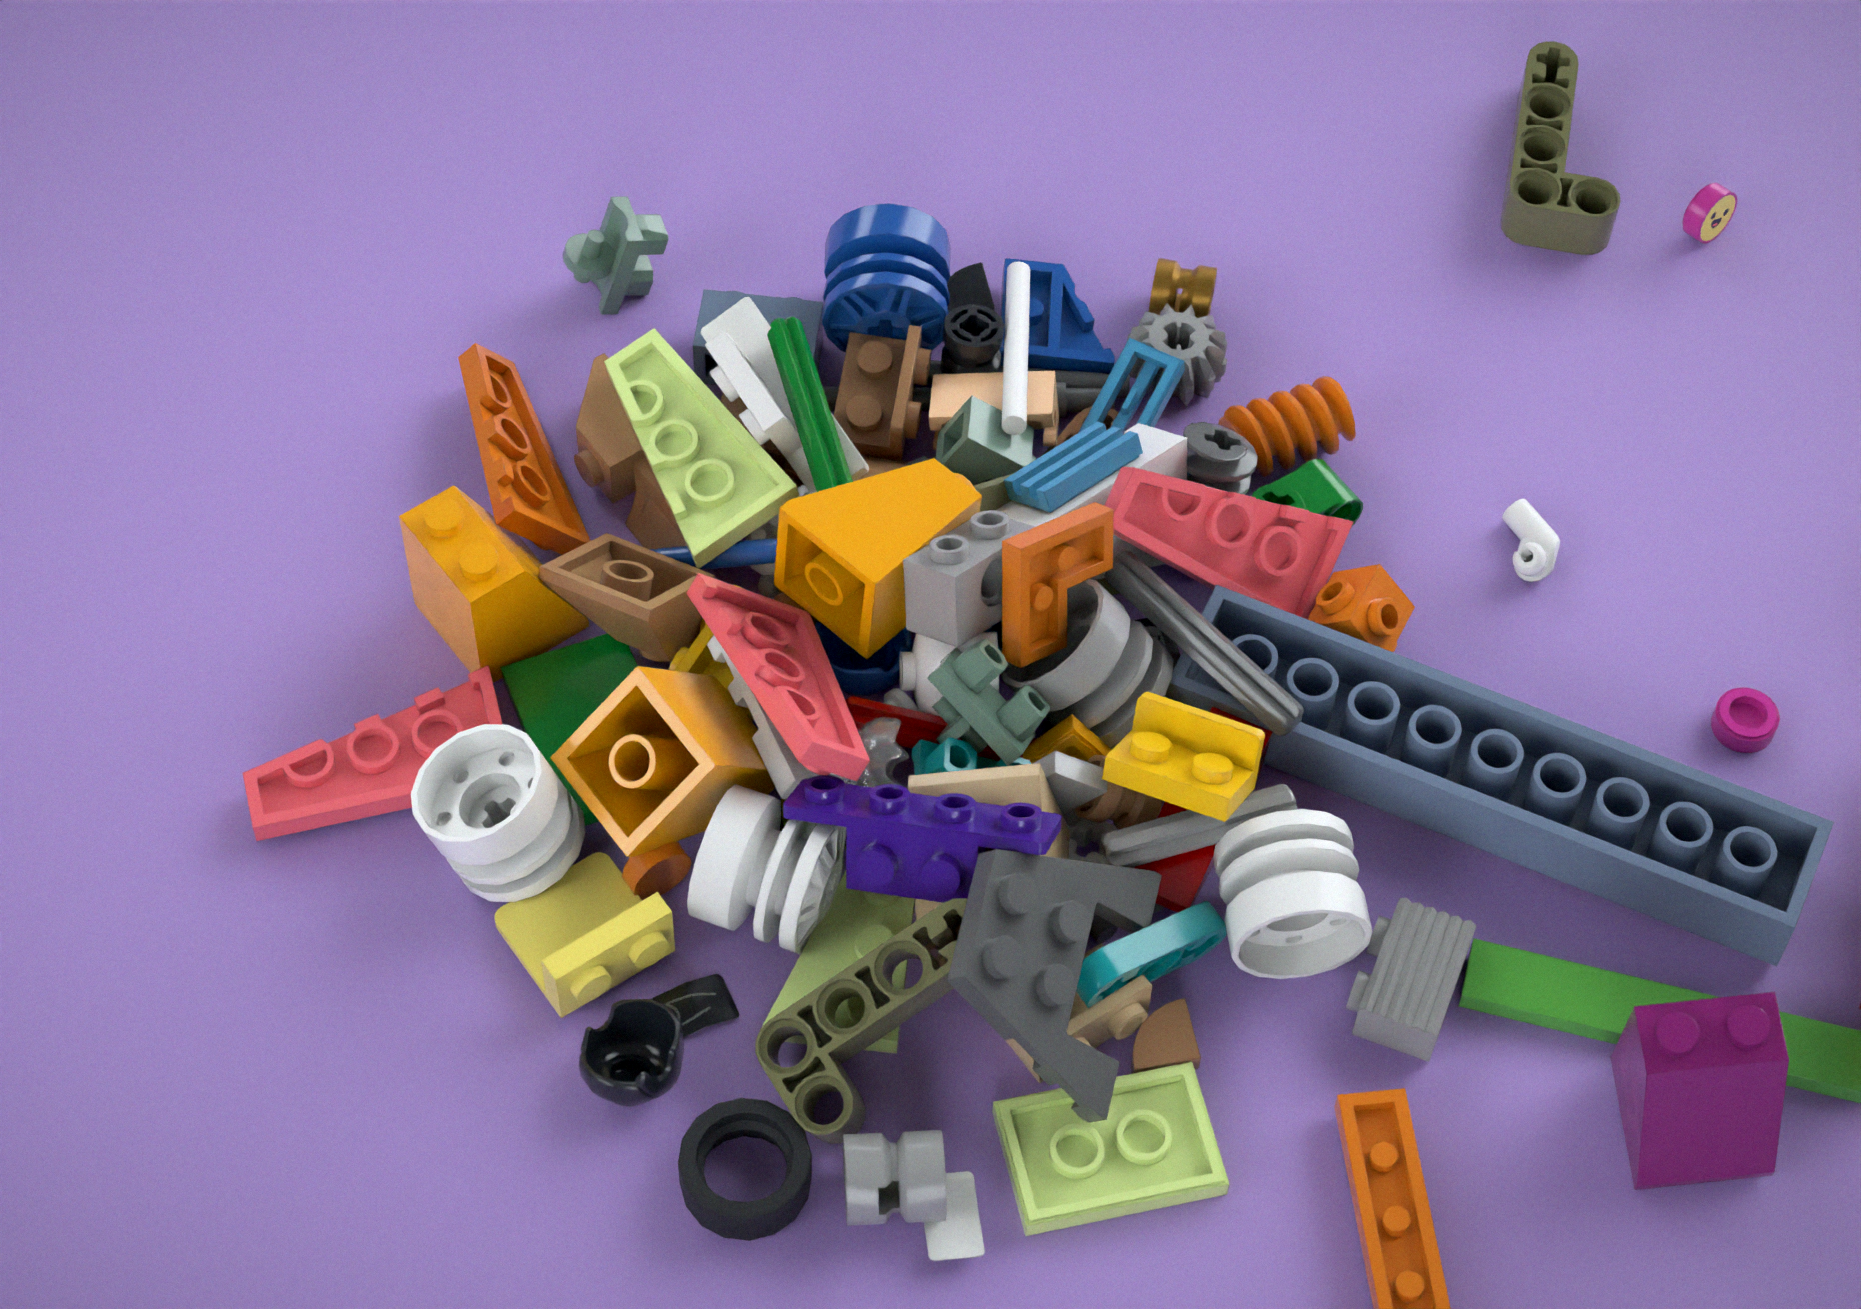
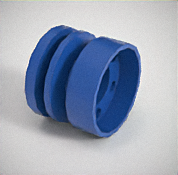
(885, 273)

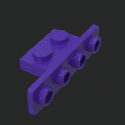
(917, 841)

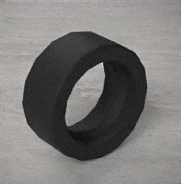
(747, 1119)

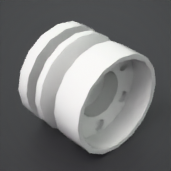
(498, 813)
(754, 864)
(1292, 894)

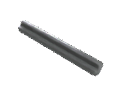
(1204, 644)

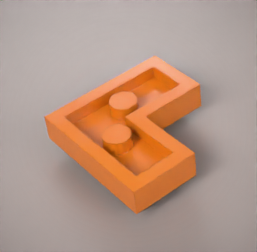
(1040, 569)

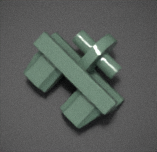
(617, 253)
(978, 710)

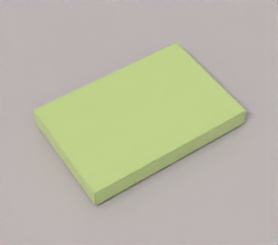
(1143, 1158)

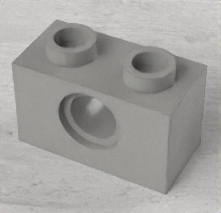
(957, 579)

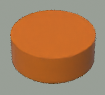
(656, 870)

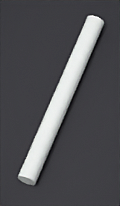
(1016, 349)

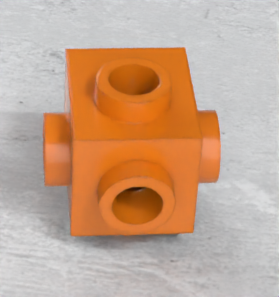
(1364, 606)

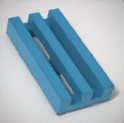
(1154, 359)
(1073, 467)

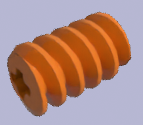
(1294, 422)

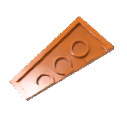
(516, 457)

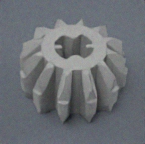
(1188, 339)

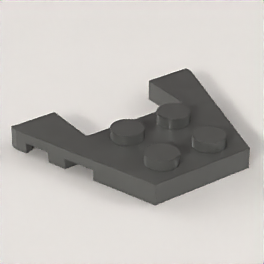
(1026, 951)

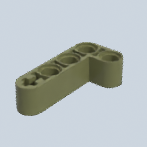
(1541, 200)
(884, 1010)

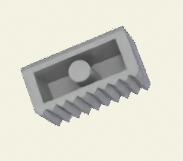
(1412, 978)

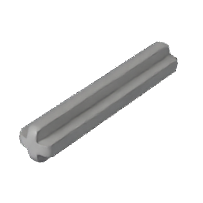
(1188, 829)

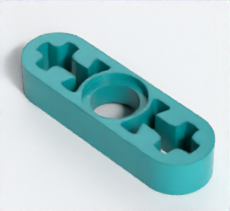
(1151, 952)

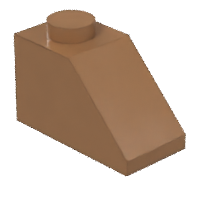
(605, 437)

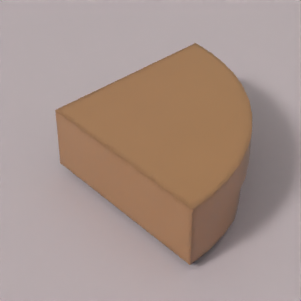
(1165, 1039)

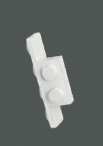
(749, 371)

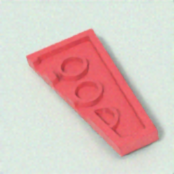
(1229, 537)
(787, 673)
(367, 769)

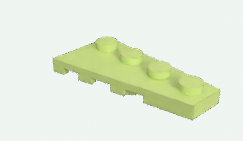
(701, 455)

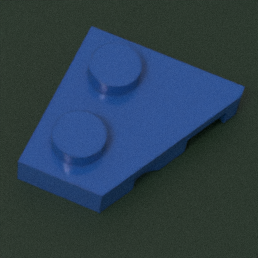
(1058, 323)

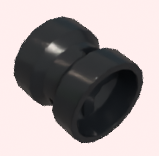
(972, 340)

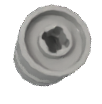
(894, 1177)

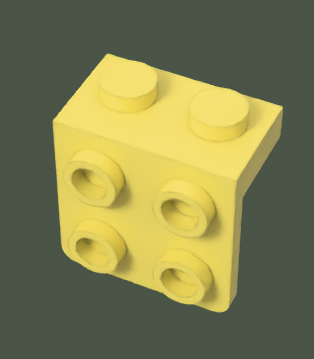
(586, 933)

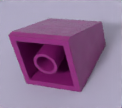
(1702, 1089)

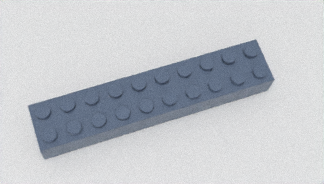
(1522, 781)

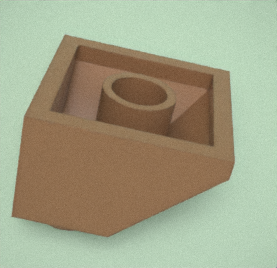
(629, 594)

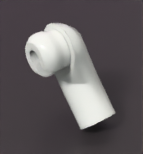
(1538, 542)

